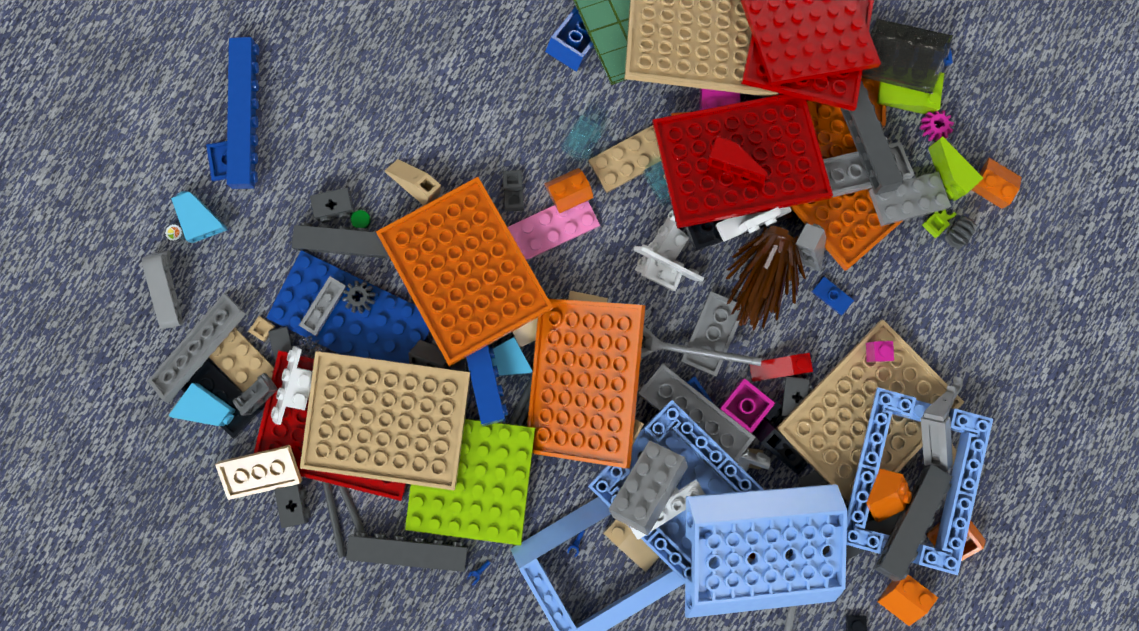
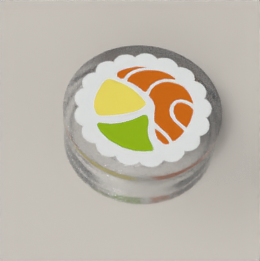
(174, 233)

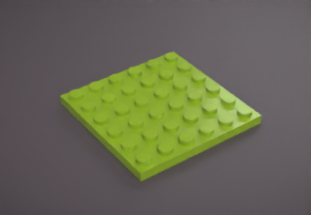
(488, 491)

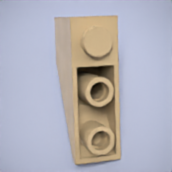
(414, 181)

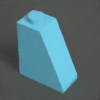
(196, 218)
(510, 359)
(202, 407)

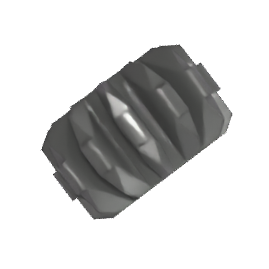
(961, 232)
(364, 301)

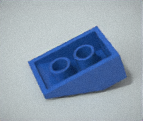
(570, 42)

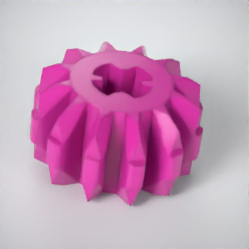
(929, 126)

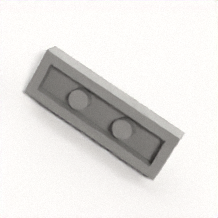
(323, 306)

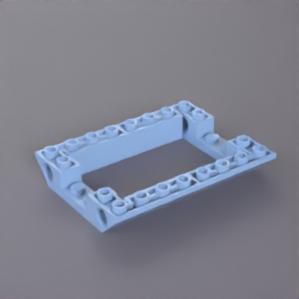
(959, 499)
(547, 597)

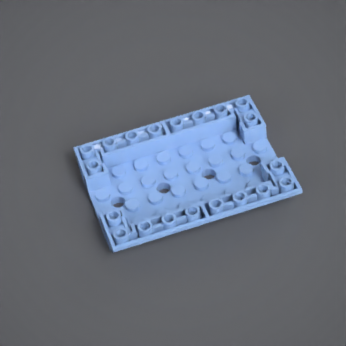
(706, 464)
(769, 526)

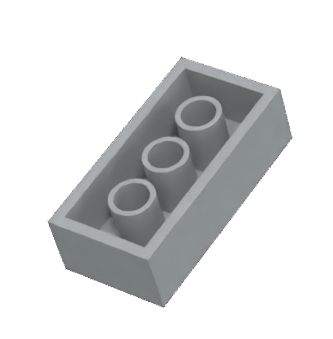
(648, 487)

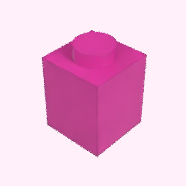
(879, 351)

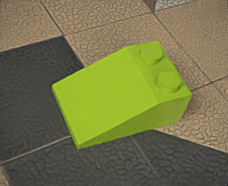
(911, 99)
(954, 170)

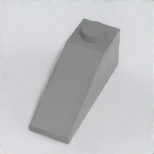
(812, 246)

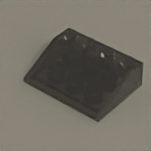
(908, 55)

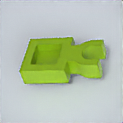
(938, 222)

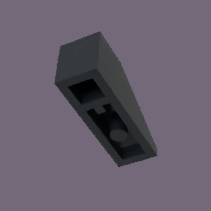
(780, 446)

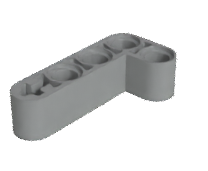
(161, 288)

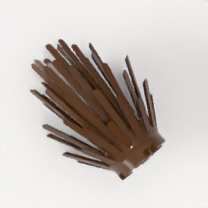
(772, 270)

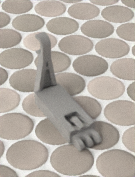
(937, 429)

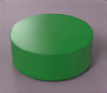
(360, 219)

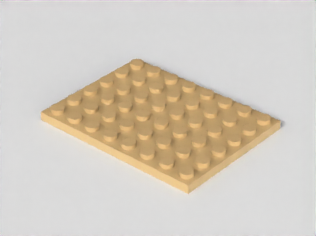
(689, 44)
(834, 416)
(385, 420)

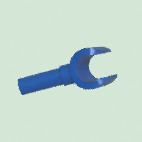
(576, 543)
(477, 573)

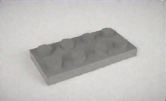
(912, 199)
(712, 332)

